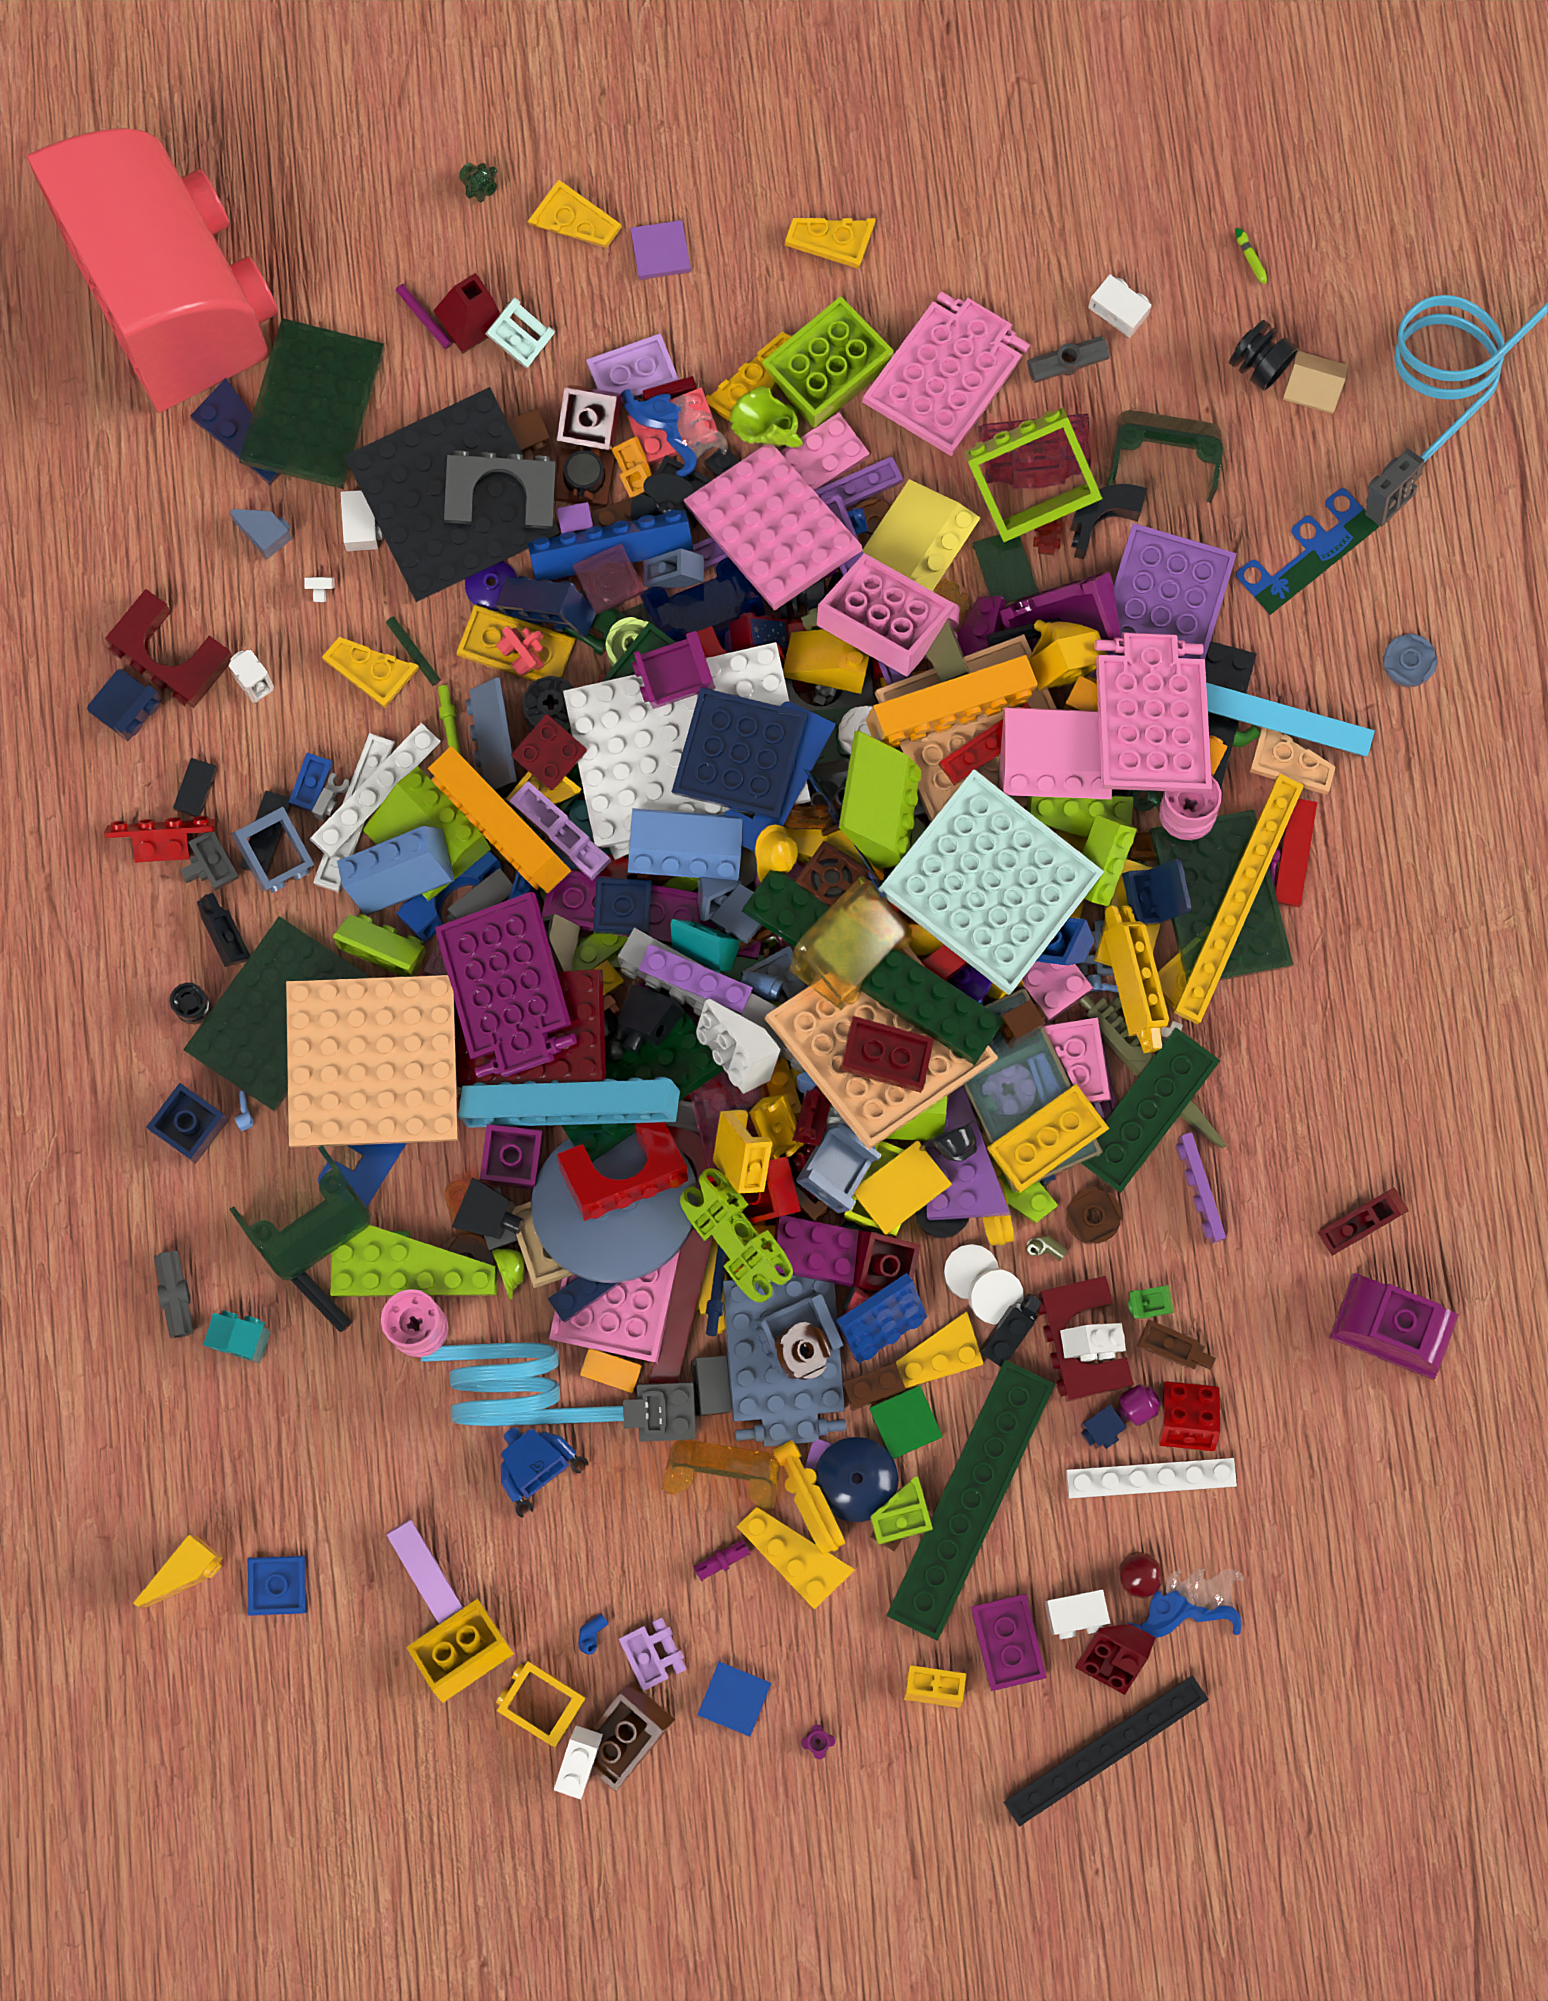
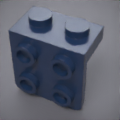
(124, 704)
(1157, 893)

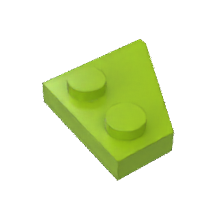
(902, 1515)

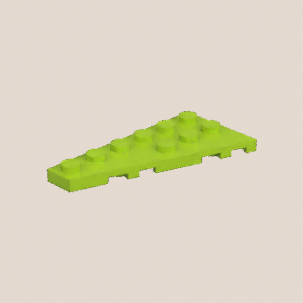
(387, 1263)

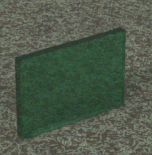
(1005, 568)

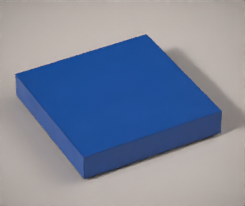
(277, 1585)
(734, 1699)

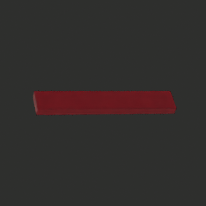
(682, 1308)

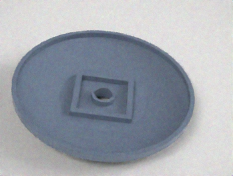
(622, 1241)

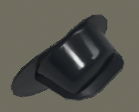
(954, 1144)

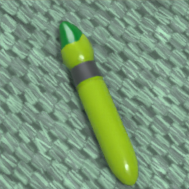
(1242, 240)

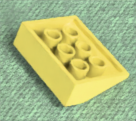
(921, 534)

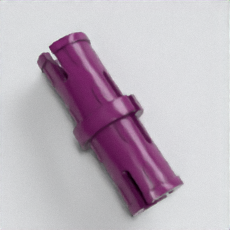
(721, 1560)

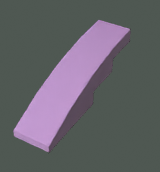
(560, 830)
(424, 1571)

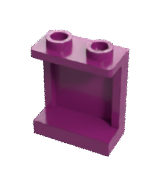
(673, 671)

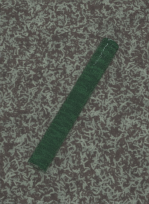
(413, 651)

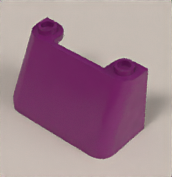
(1080, 602)

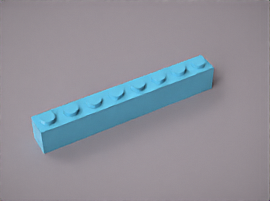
(569, 1103)

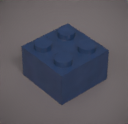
(187, 1123)

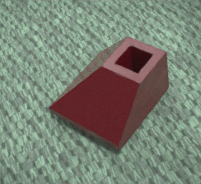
(467, 312)
(1116, 1655)

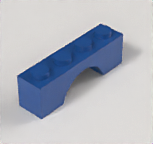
(424, 916)

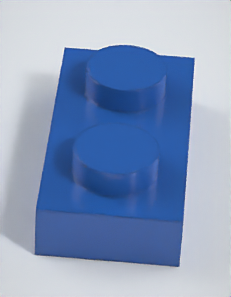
(310, 782)

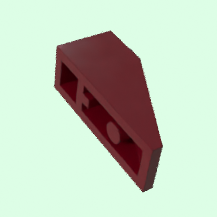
(1363, 1221)

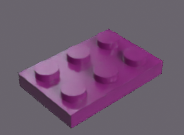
(818, 1249)
(1008, 1642)

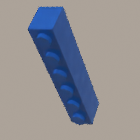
(640, 538)

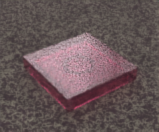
(608, 579)

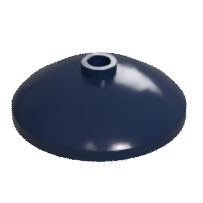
(834, 1477)

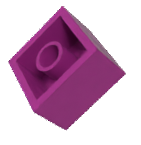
(511, 1156)

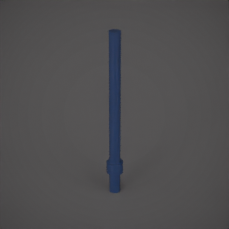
(715, 1305)

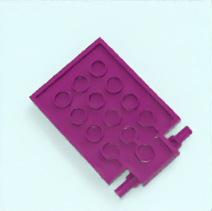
(505, 986)

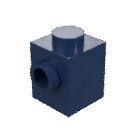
(1103, 1428)

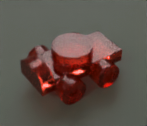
(1046, 541)

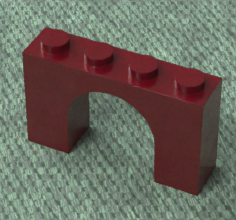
(186, 681)
(1078, 1378)

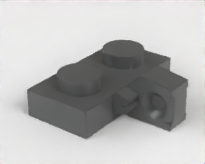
(209, 862)

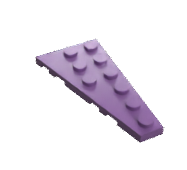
(974, 1181)

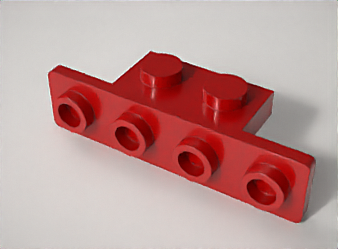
(160, 840)

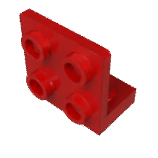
(1190, 1416)

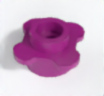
(826, 1741)

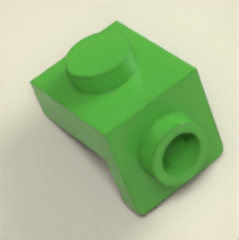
(1150, 1302)

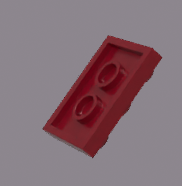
(887, 1054)

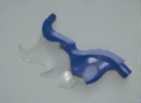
(682, 424)
(1192, 1599)

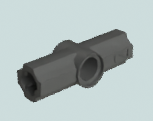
(1053, 365)
(174, 1294)

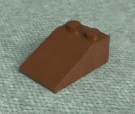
(629, 1733)

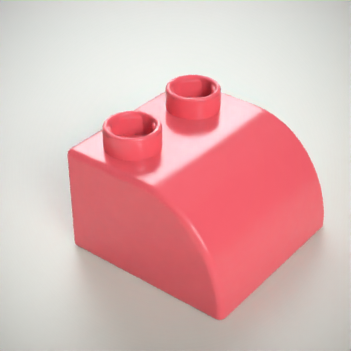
(154, 260)

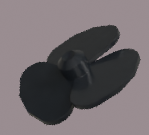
(668, 492)

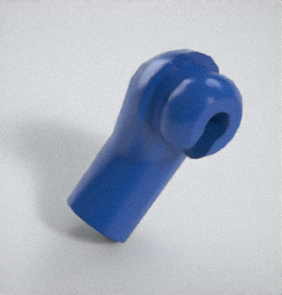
(588, 1634)

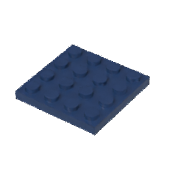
(739, 753)

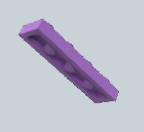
(695, 978)
(1204, 1199)

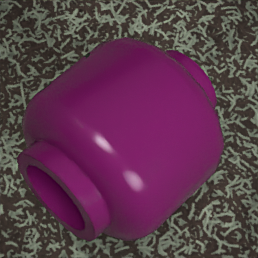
(1139, 1405)

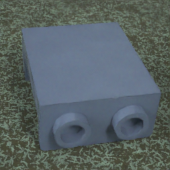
(837, 1167)
(809, 1310)

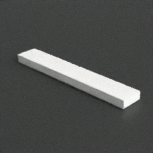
(373, 755)

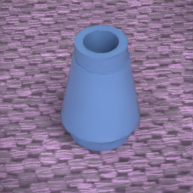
(764, 985)

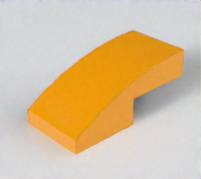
(633, 465)

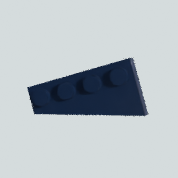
(227, 421)

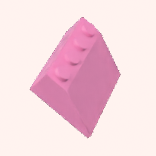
(884, 614)
(1051, 754)

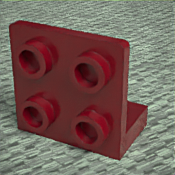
(549, 752)

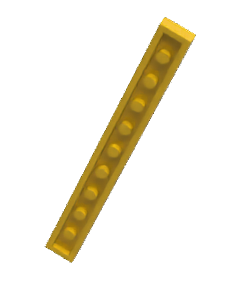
(1238, 899)

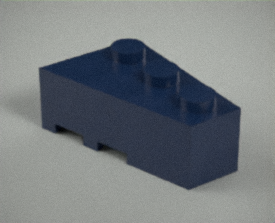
(546, 602)

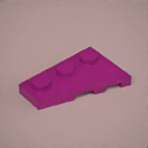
(981, 621)

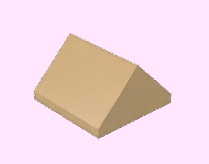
(1315, 382)

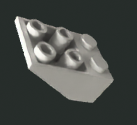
(738, 1045)

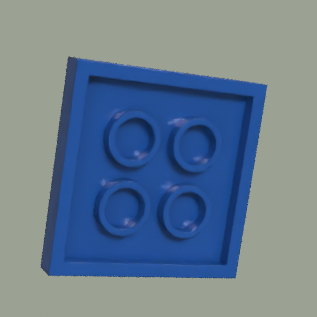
(882, 1318)

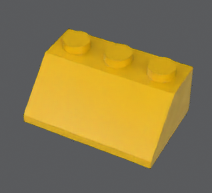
(459, 1650)

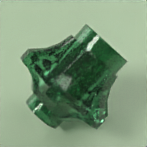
(478, 180)

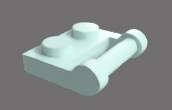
(514, 338)

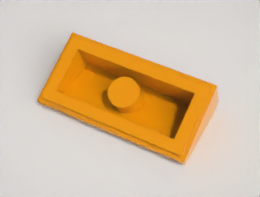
(611, 1370)

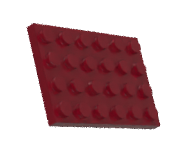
(574, 1063)

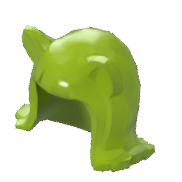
(765, 419)

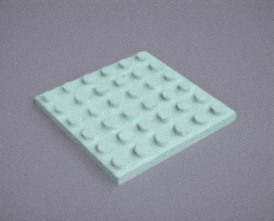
(990, 881)

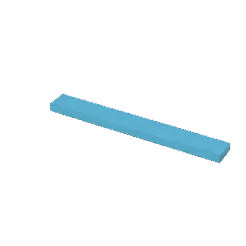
(1288, 720)

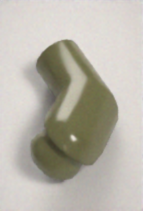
(1044, 1245)

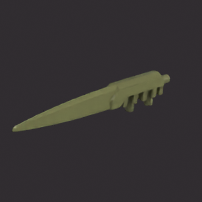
(1127, 1047)

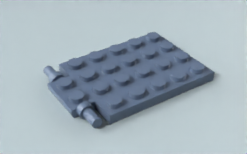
(782, 1404)

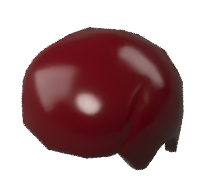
(1140, 1574)

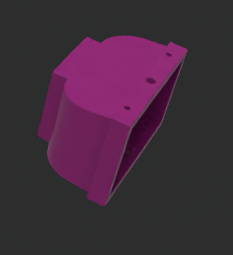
(1394, 1325)

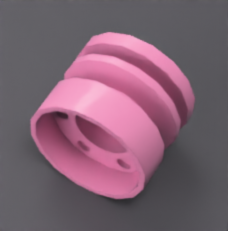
(1185, 823)
(402, 1314)

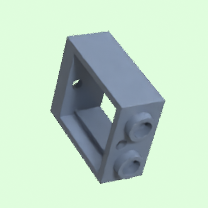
(253, 863)

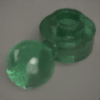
(1148, 802)

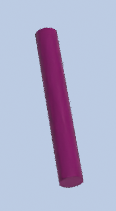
(424, 317)

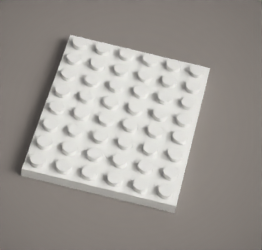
(639, 748)

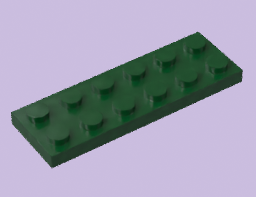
(1150, 1108)

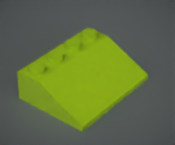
(828, 362)
(879, 800)
(419, 803)

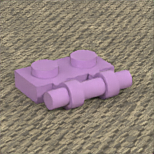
(644, 1658)

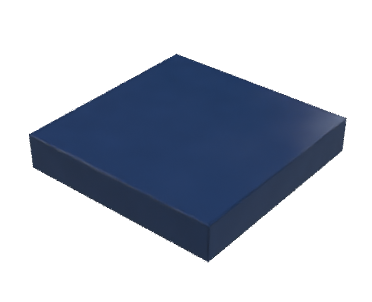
(622, 906)

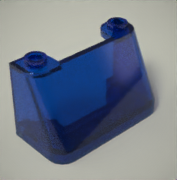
(704, 605)

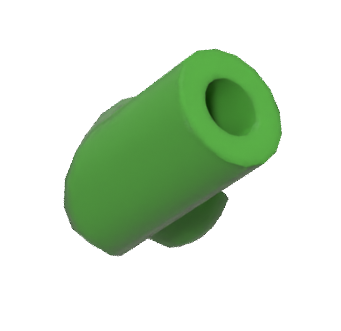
(1243, 738)

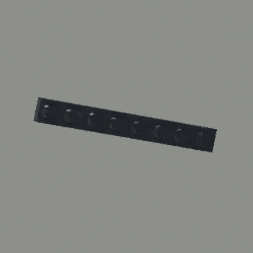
(1105, 1750)

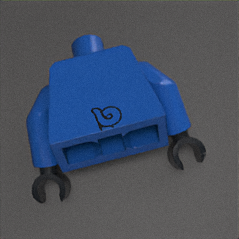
(533, 1462)

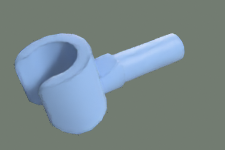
(1095, 981)
(244, 1120)

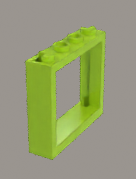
(1045, 511)

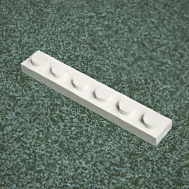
(374, 790)
(1151, 1478)

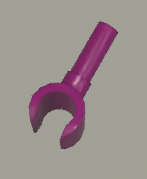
(1273, 865)

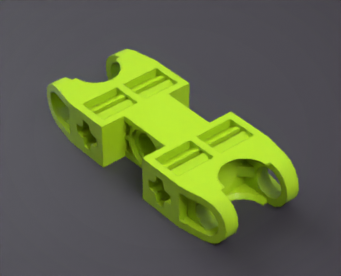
(736, 1236)

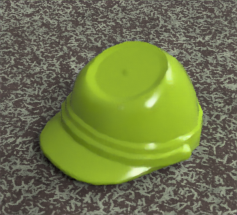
(511, 1268)

